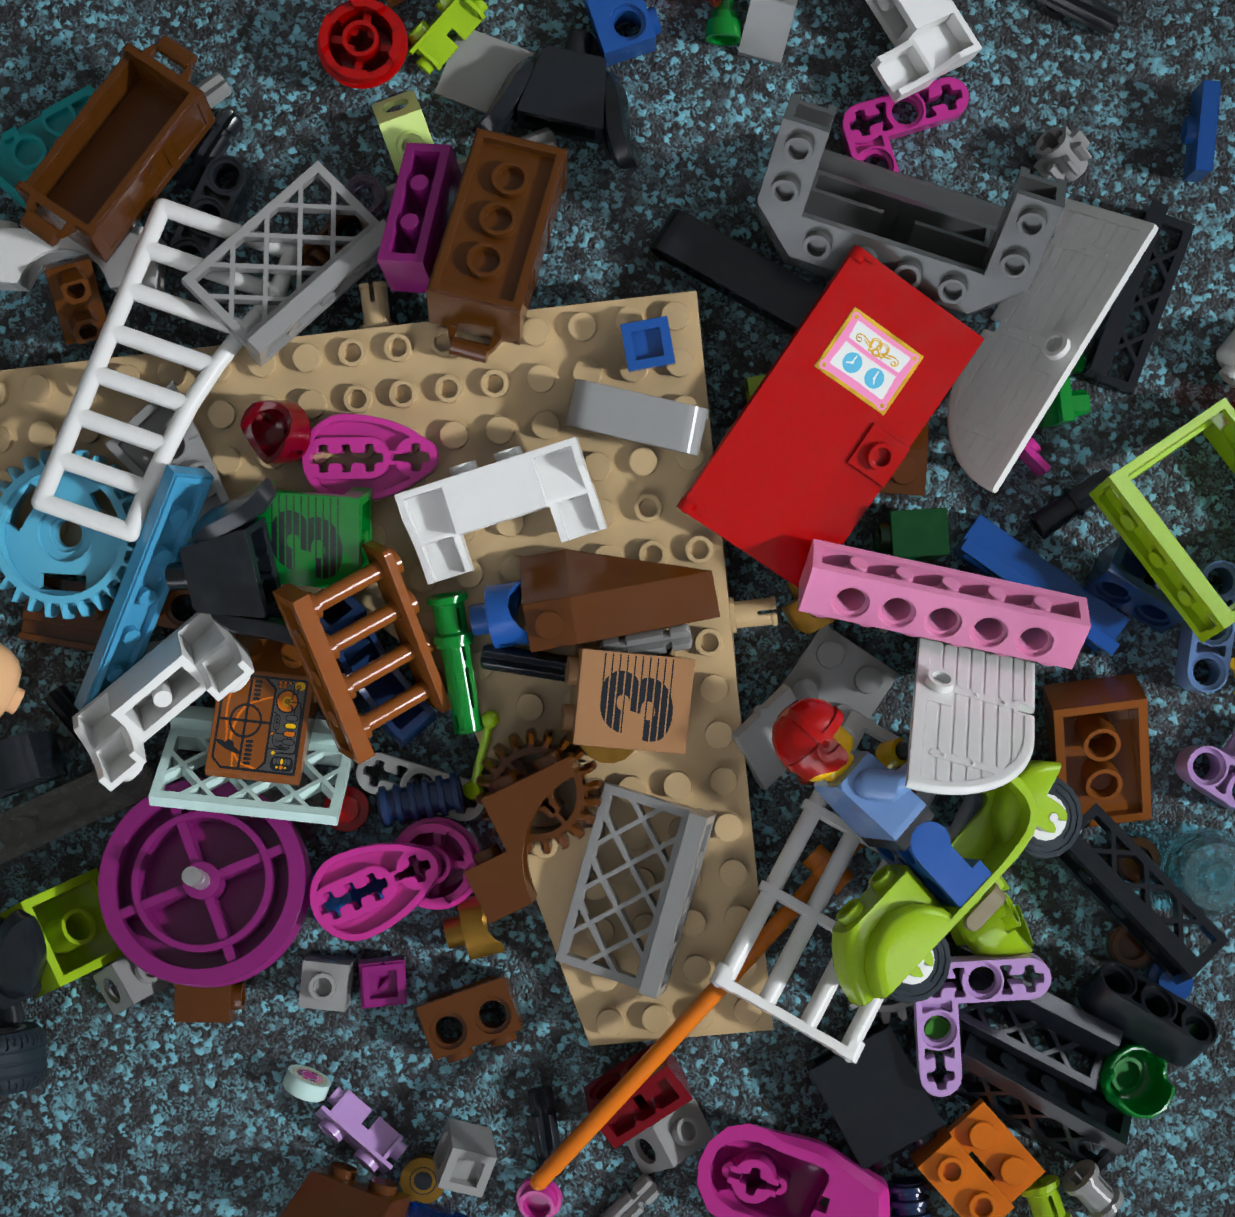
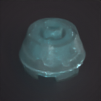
(1204, 869)

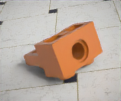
(961, 1181)

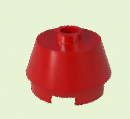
(362, 43)

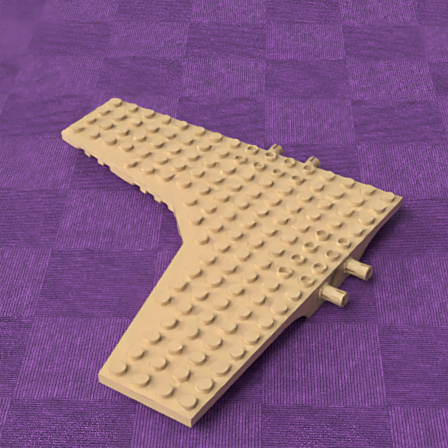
(471, 415)

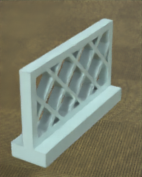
(192, 732)

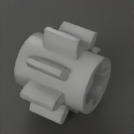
(1062, 154)

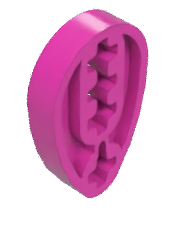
(359, 432)
(356, 867)

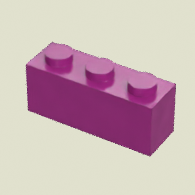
(418, 215)

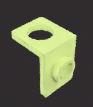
(401, 125)

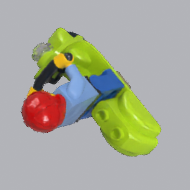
(896, 930)

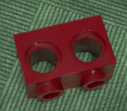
(654, 1100)

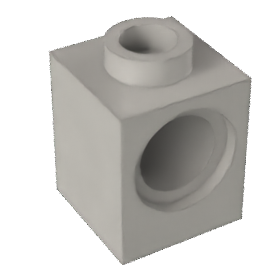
(327, 982)
(464, 1157)

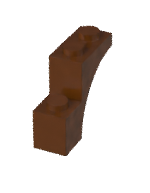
(503, 875)

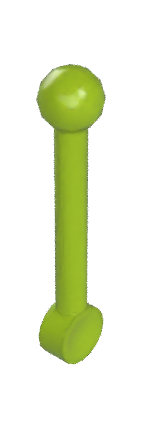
(490, 720)

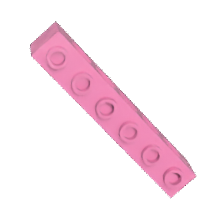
(943, 604)

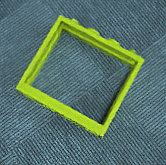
(1151, 538)

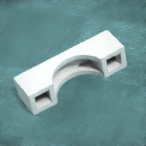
(25, 254)

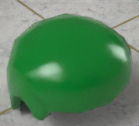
(1136, 1082)

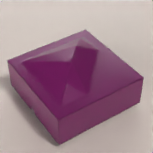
(382, 981)

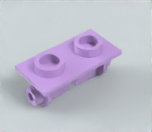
(371, 1144)

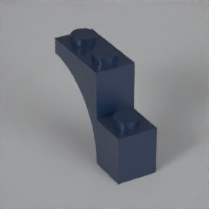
(406, 725)

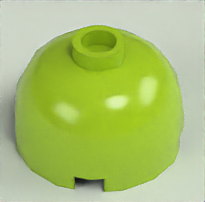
(1000, 936)

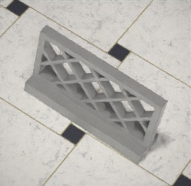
(317, 292)
(673, 901)

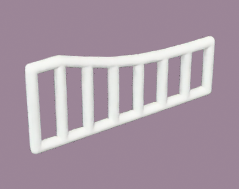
(184, 405)

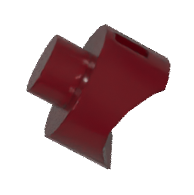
(280, 433)

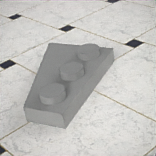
(190, 452)

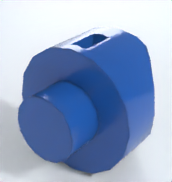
(499, 615)

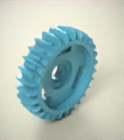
(39, 548)

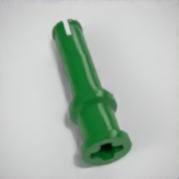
(454, 639)

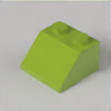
(72, 930)

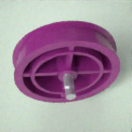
(203, 891)

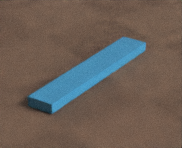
(144, 583)

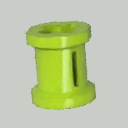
(1045, 1198)

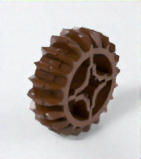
(554, 805)

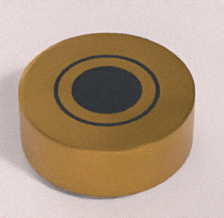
(420, 1179)

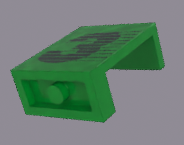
(319, 534)

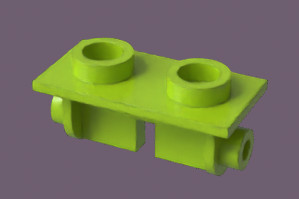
(431, 40)

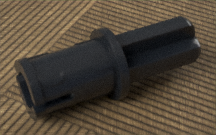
(1067, 507)

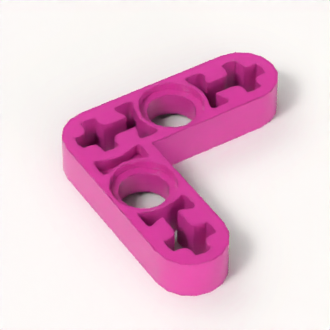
(877, 141)

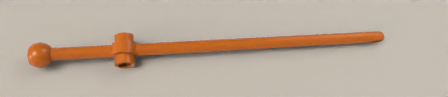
(680, 1029)

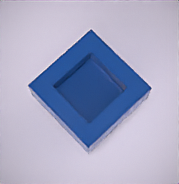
(648, 344)

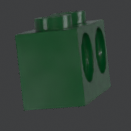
(913, 534)

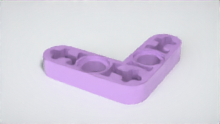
(946, 1003)

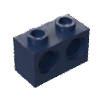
(1128, 586)

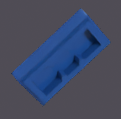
(1200, 131)

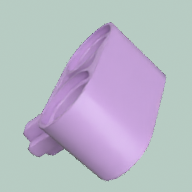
(1221, 776)

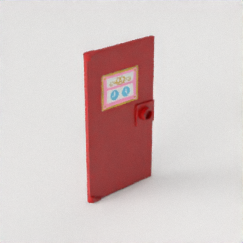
(831, 417)

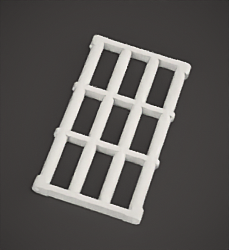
(812, 914)

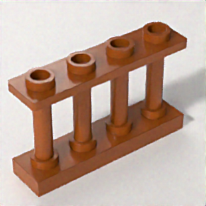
(320, 650)

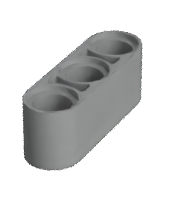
(636, 417)

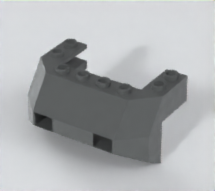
(936, 239)

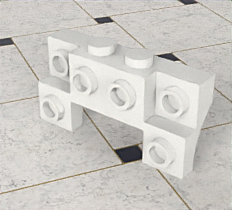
(927, 41)
(487, 495)
(155, 690)

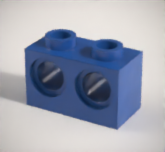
(608, 14)

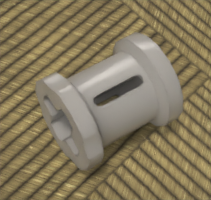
(1092, 1190)

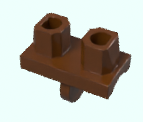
(76, 299)

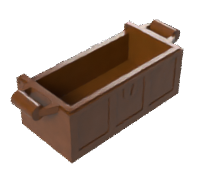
(118, 151)
(495, 241)

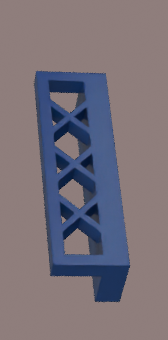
(1005, 558)

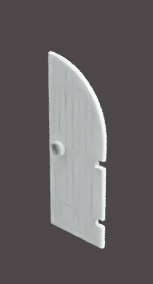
(1040, 338)
(968, 719)

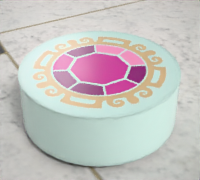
(306, 1083)

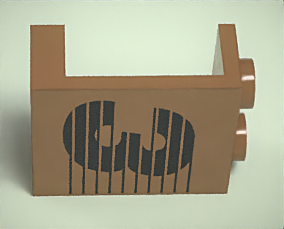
(628, 700)

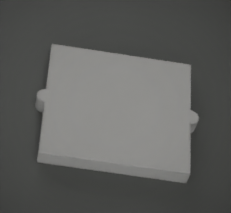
(478, 70)
(755, 738)

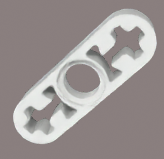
(392, 766)

